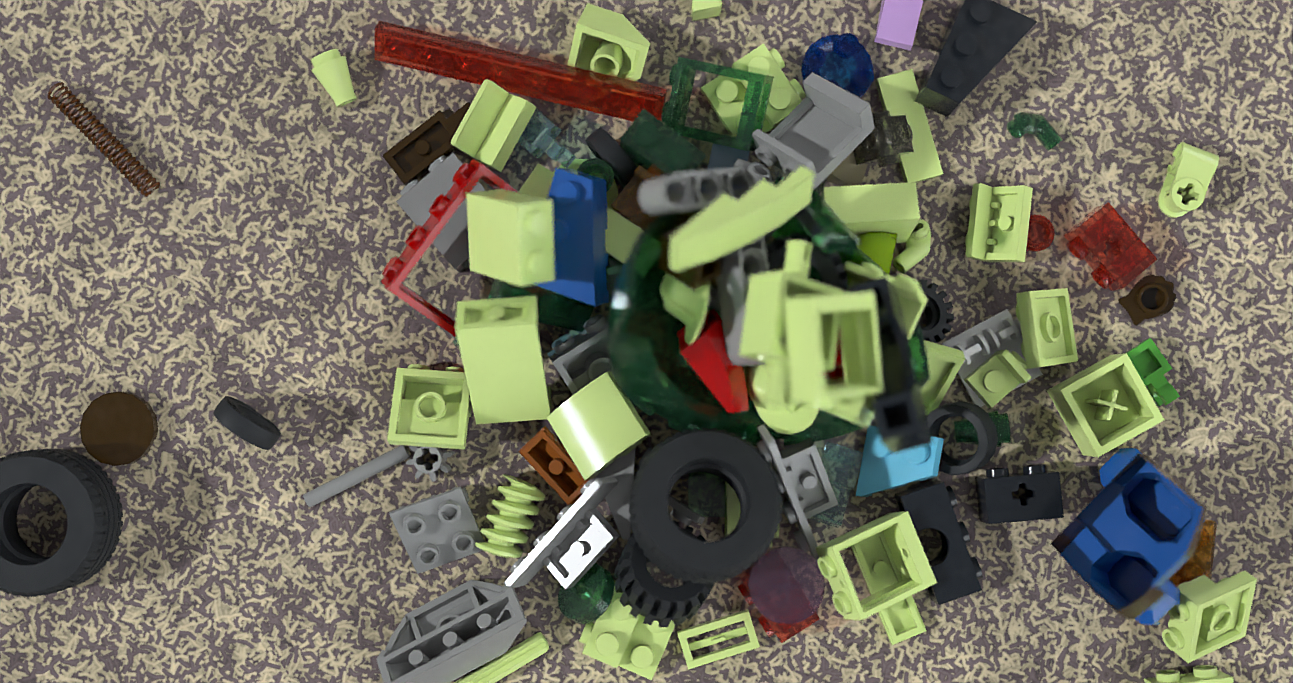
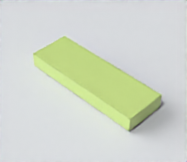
(898, 96)
(880, 571)

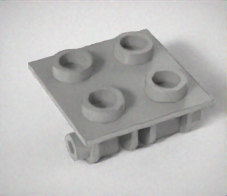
(438, 529)

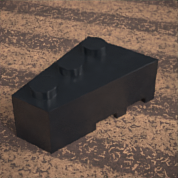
(971, 48)

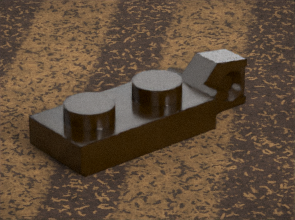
(425, 144)

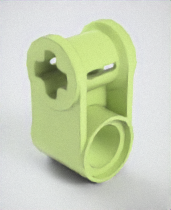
(1189, 176)

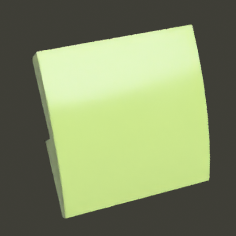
(598, 425)

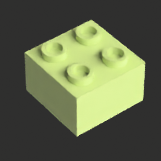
(1105, 405)

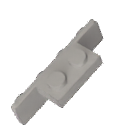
(802, 482)
(573, 542)

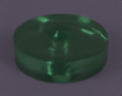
(588, 597)

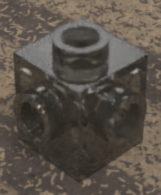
(886, 142)

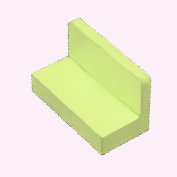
(493, 125)

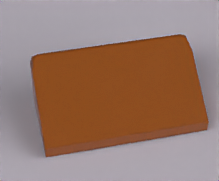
(554, 465)

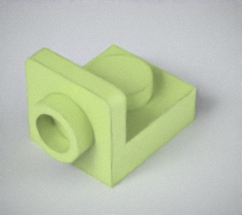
(998, 376)

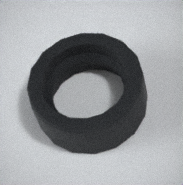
(986, 435)

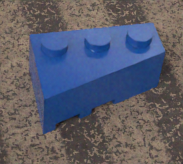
(579, 236)

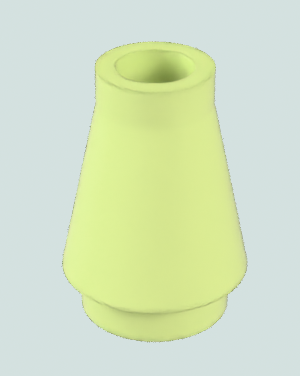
(334, 75)

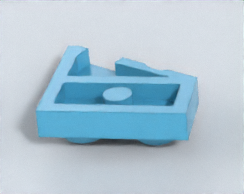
(889, 470)

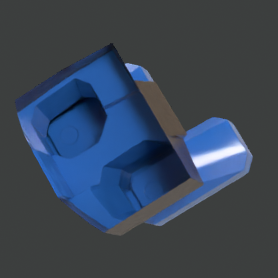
(1134, 537)

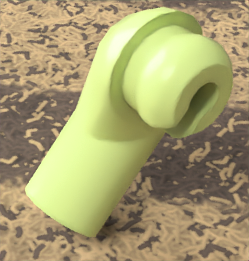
(916, 248)

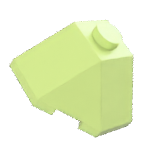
(608, 44)

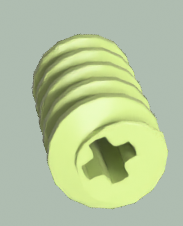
(511, 518)

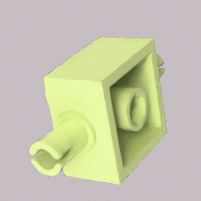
(765, 325)

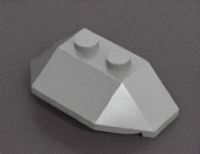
(453, 634)

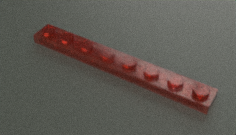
(516, 72)

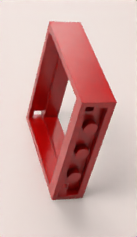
(423, 236)

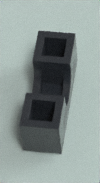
(953, 568)

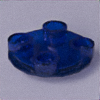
(841, 62)

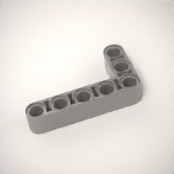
(693, 193)

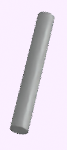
(356, 475)

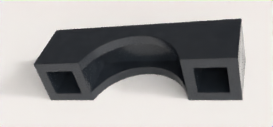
(900, 406)

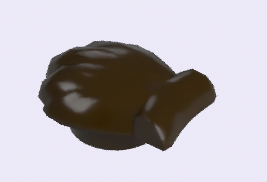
(1149, 298)

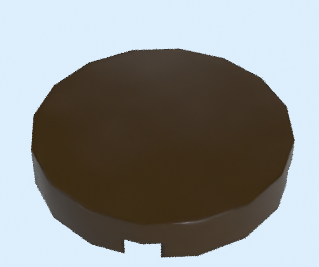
(118, 428)

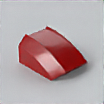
(711, 363)

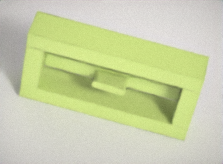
(751, 644)

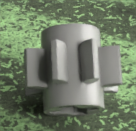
(425, 467)

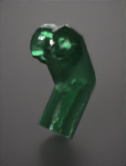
(1035, 125)

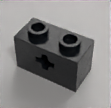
(1040, 501)

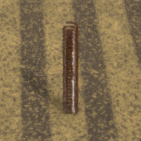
(73, 117)

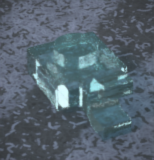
(540, 138)

